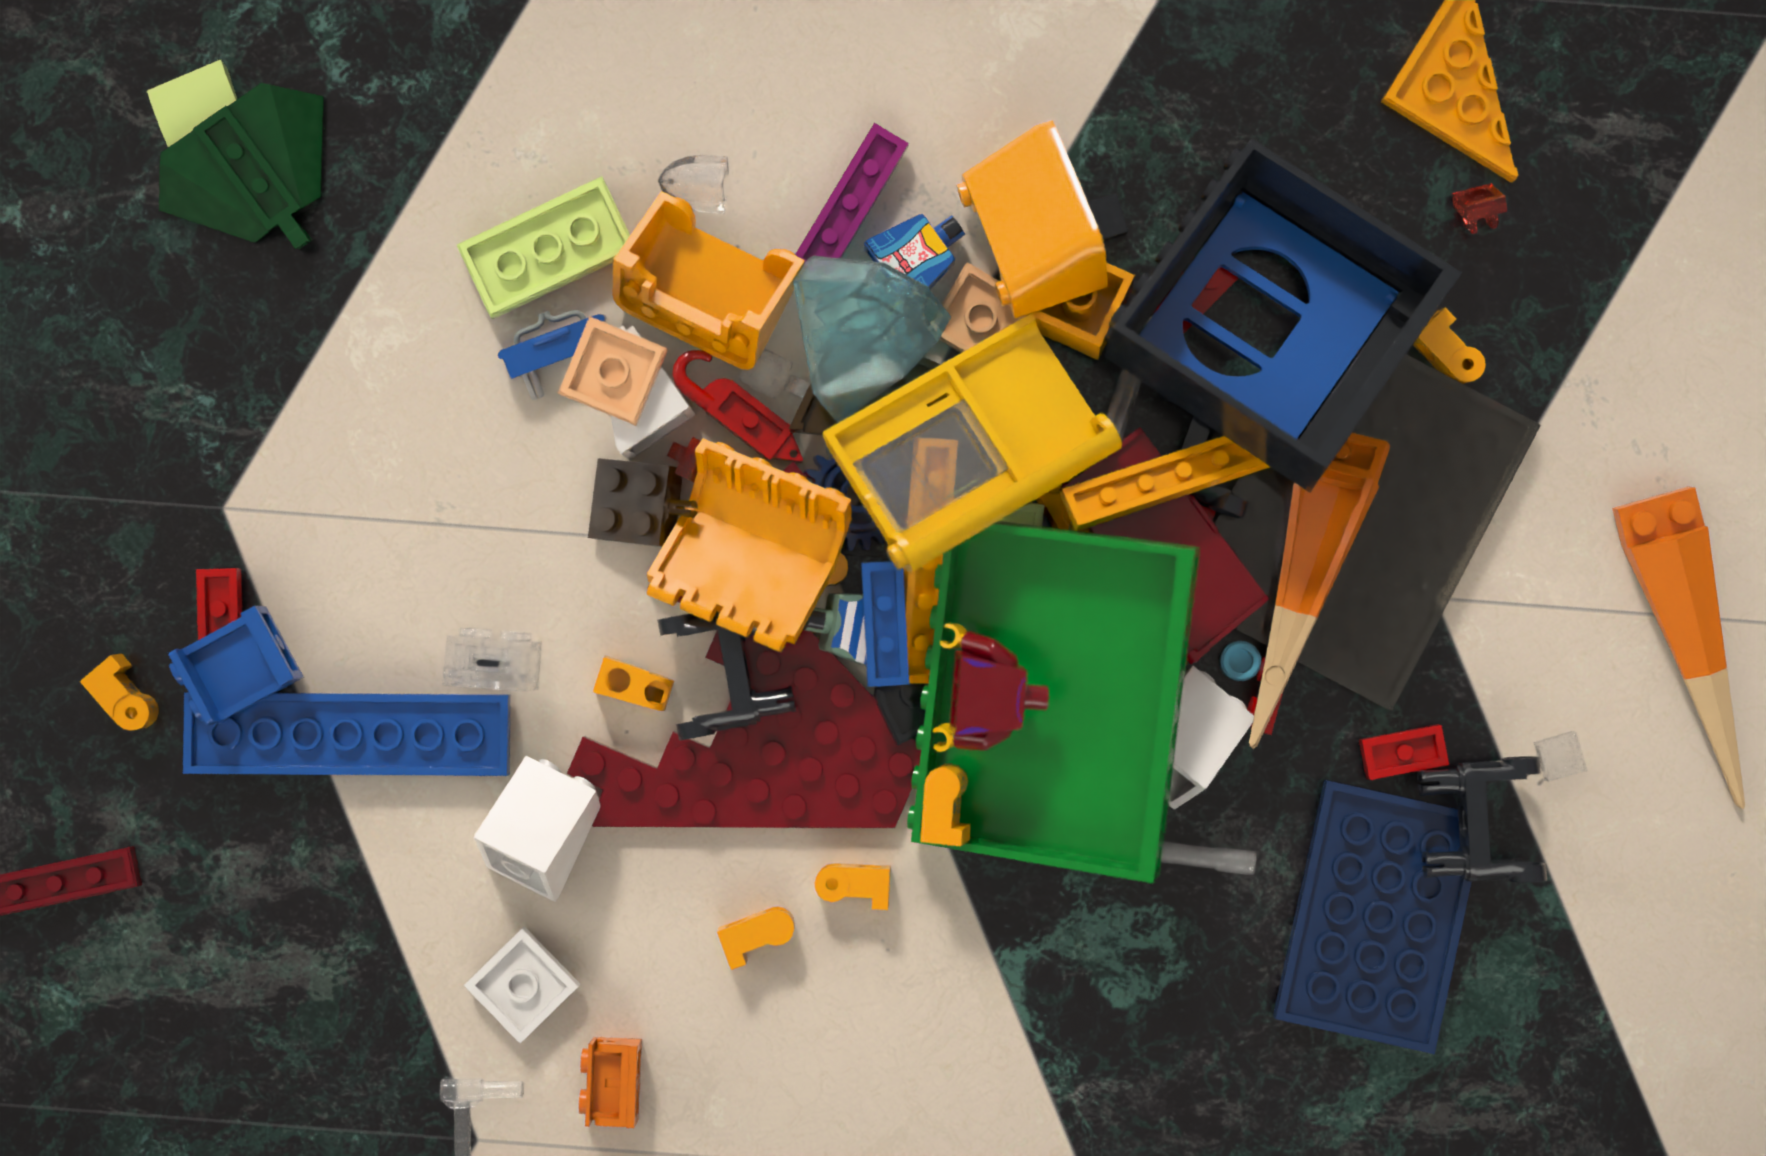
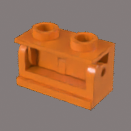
(612, 1082)

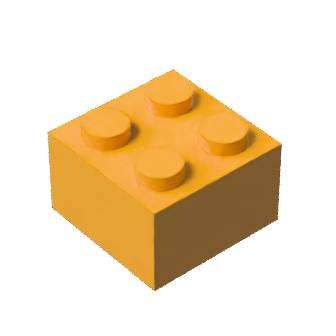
(1085, 319)

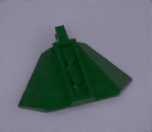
(249, 165)

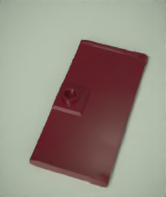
(1224, 586)

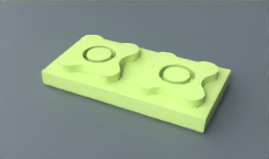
(545, 247)

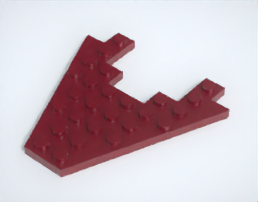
(790, 770)

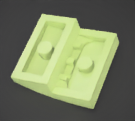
(191, 99)

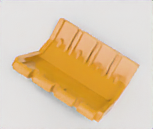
(753, 549)

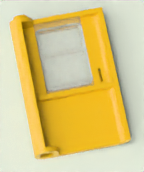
(960, 462)

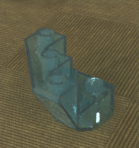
(862, 328)

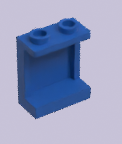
(235, 666)

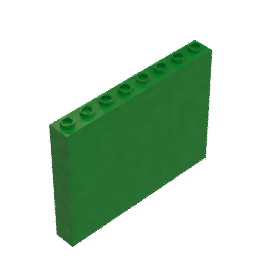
(1111, 641)

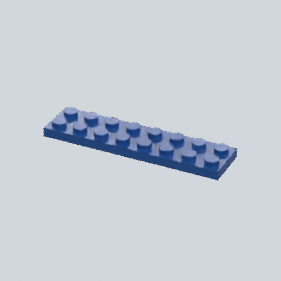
(355, 736)

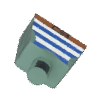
(841, 626)

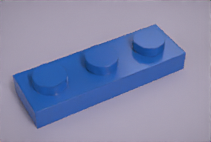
(884, 624)

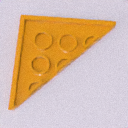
(1453, 88)

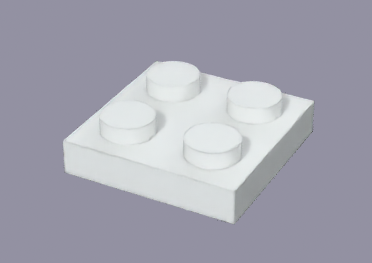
(522, 984)

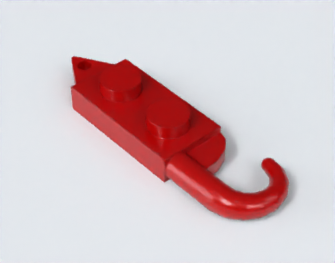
(738, 412)

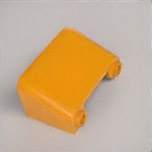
(1036, 222)
(701, 284)

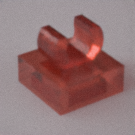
(1480, 203)
(687, 459)

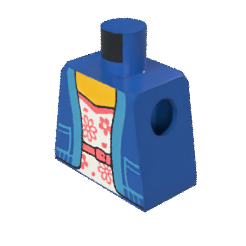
(917, 248)

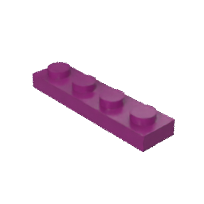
(854, 195)

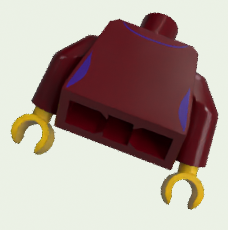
(986, 693)

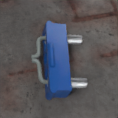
(543, 349)

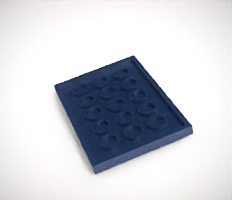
(1368, 928)

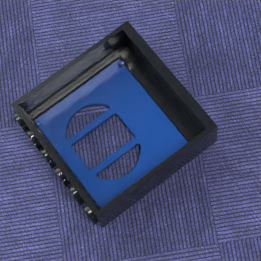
(1345, 305)

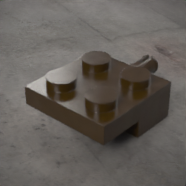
(636, 502)

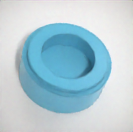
(1239, 660)

